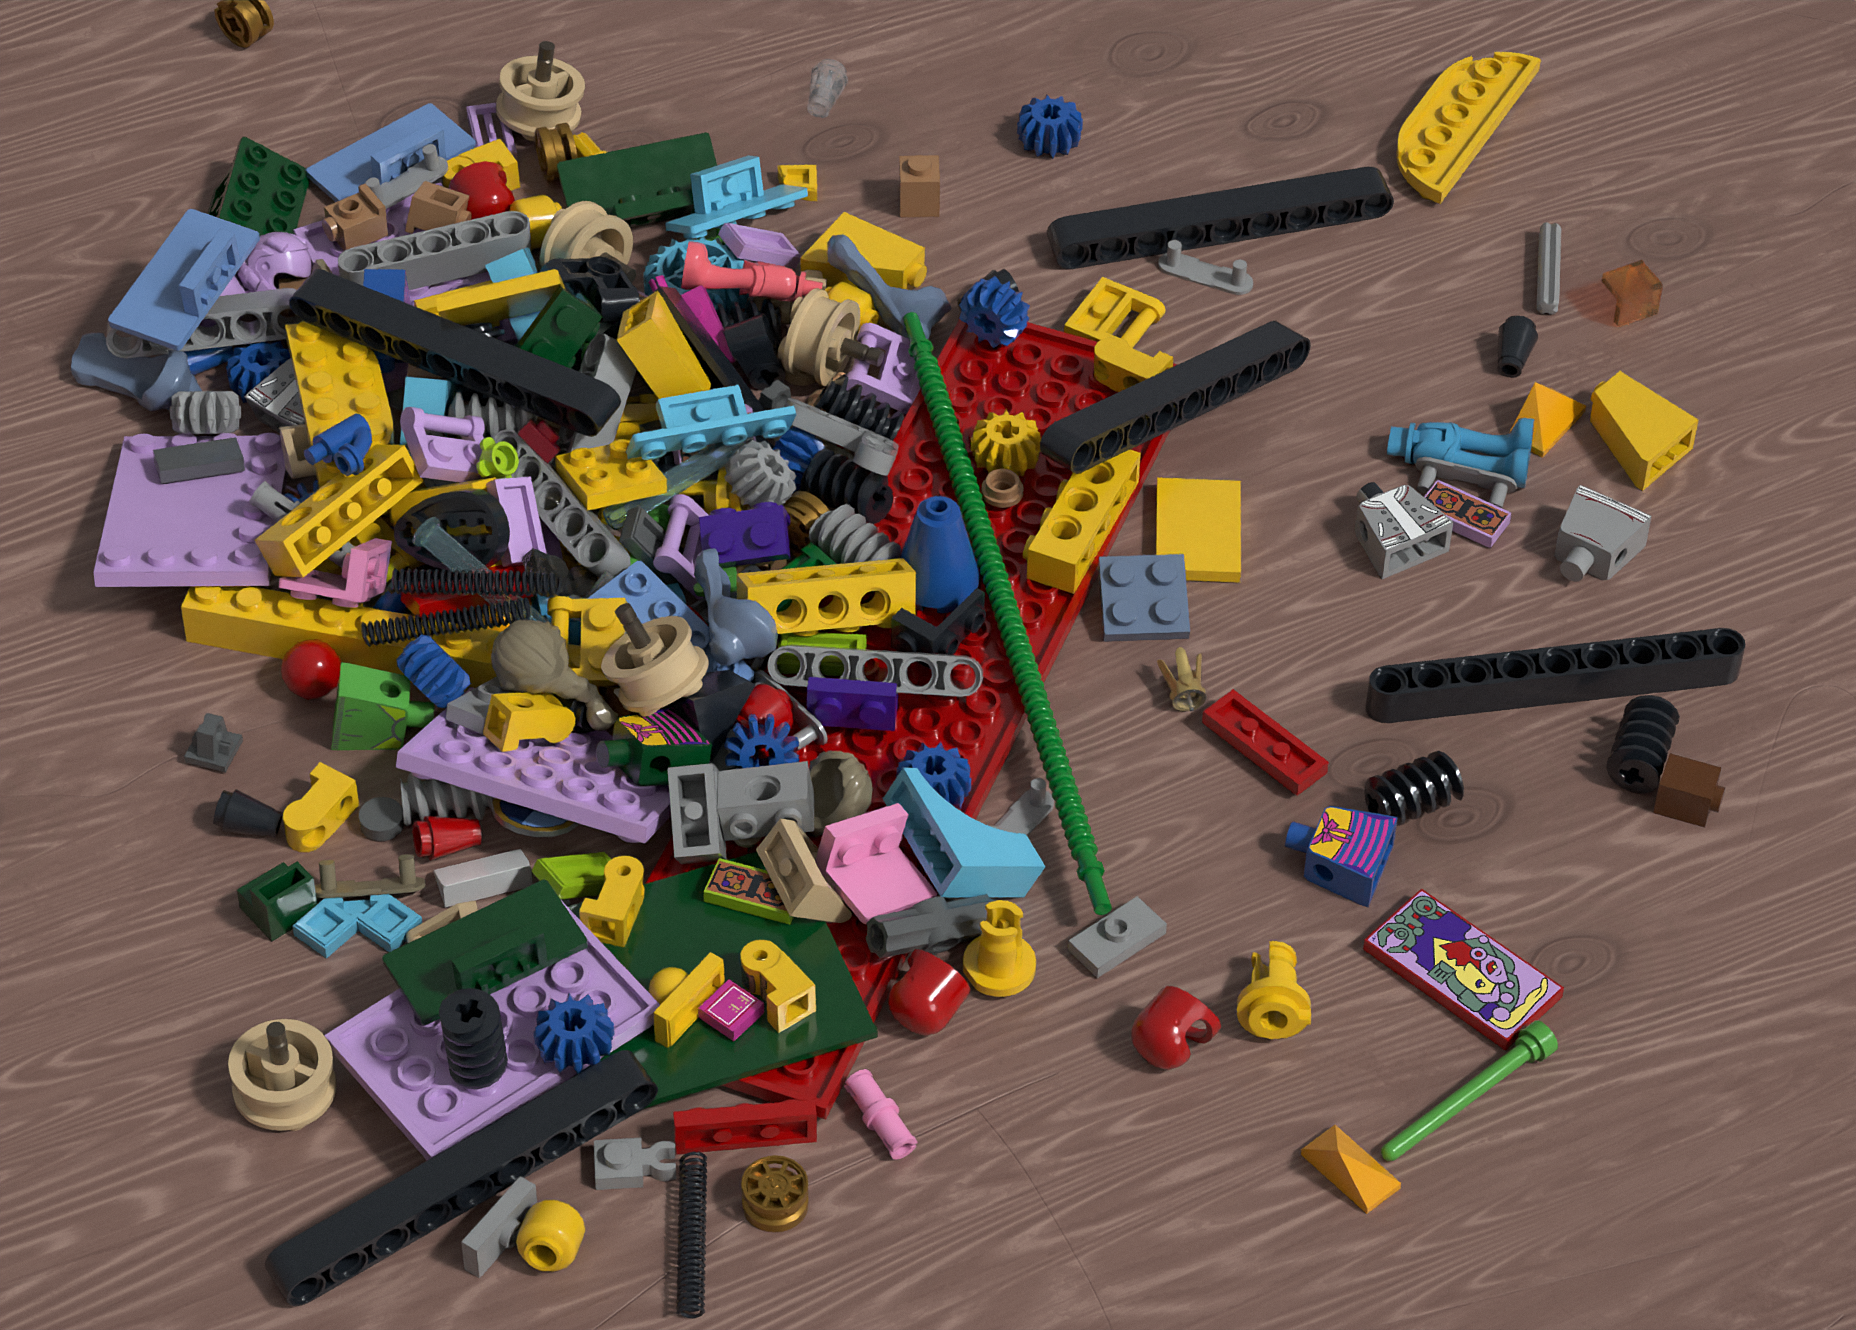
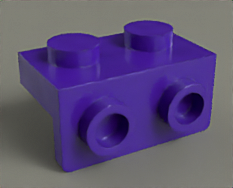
(747, 535)
(853, 703)

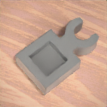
(624, 1162)

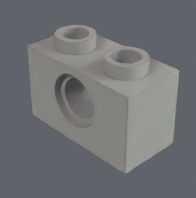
(759, 796)
(695, 814)

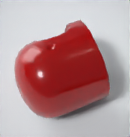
(486, 188)
(927, 994)
(1165, 1024)

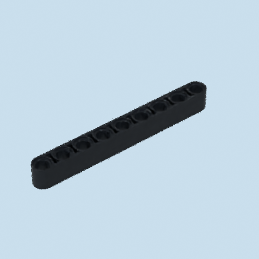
(1219, 217)
(455, 352)
(1174, 397)
(1554, 675)
(460, 1178)

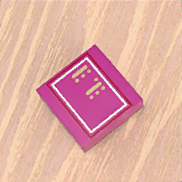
(731, 1010)

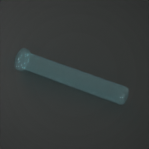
(678, 480)
(457, 557)

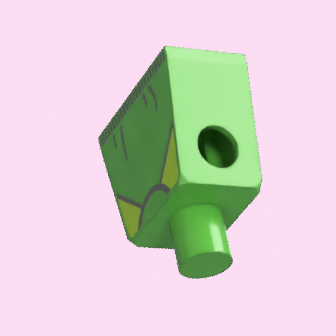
(375, 709)

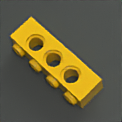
(338, 512)
(1080, 521)
(848, 582)

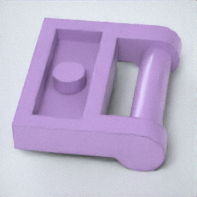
(897, 377)
(443, 456)
(668, 558)

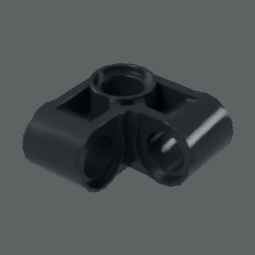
(600, 282)

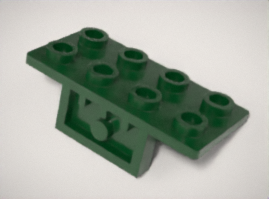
(641, 181)
(261, 190)
(486, 949)

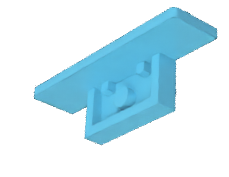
(729, 194)
(705, 419)

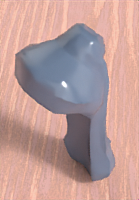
(890, 302)
(143, 378)
(735, 625)

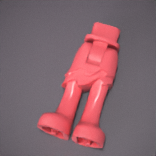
(754, 279)

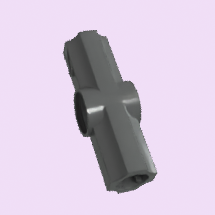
(927, 926)

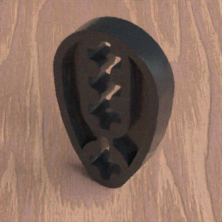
(457, 509)

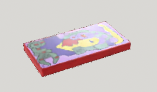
(1463, 968)

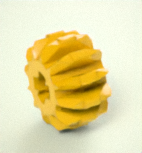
(1006, 443)

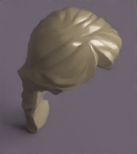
(535, 660)
(840, 791)

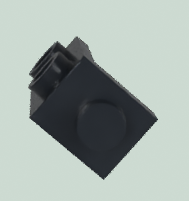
(916, 635)

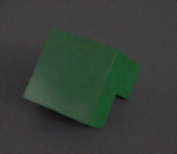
(278, 898)

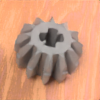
(205, 412)
(760, 474)

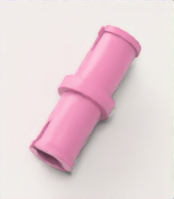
(880, 1114)

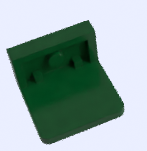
(561, 328)

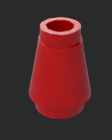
(444, 835)

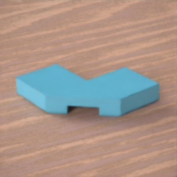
(336, 921)

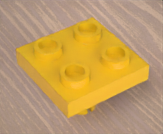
(607, 476)

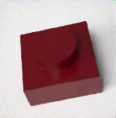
(540, 439)

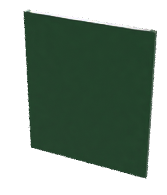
(679, 932)

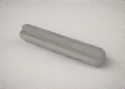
(1549, 268)

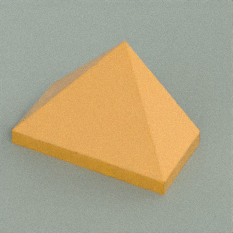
(1552, 416)
(1350, 1169)

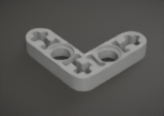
(871, 449)

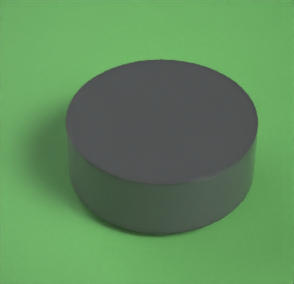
(381, 818)

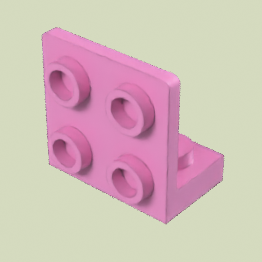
(361, 578)
(868, 867)

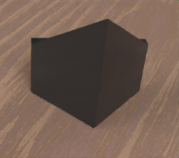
(715, 705)

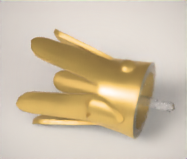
(1186, 692)

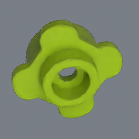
(497, 459)

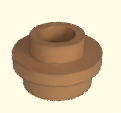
(1002, 488)

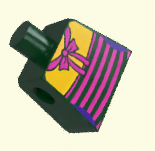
(653, 744)

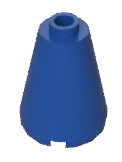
(940, 555)

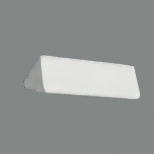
(483, 877)

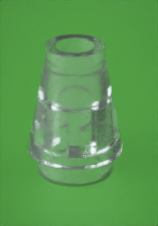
(826, 85)

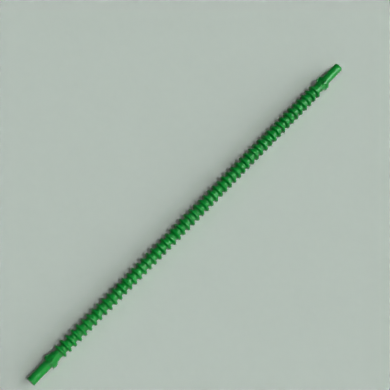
(1008, 617)

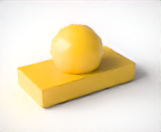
(682, 995)

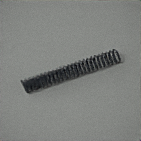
(461, 578)
(404, 622)
(693, 1235)

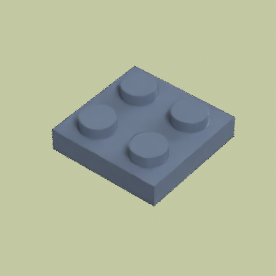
(1143, 597)

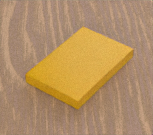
(500, 299)
(1203, 524)

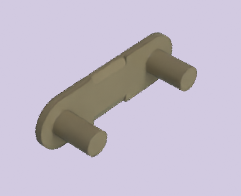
(405, 883)

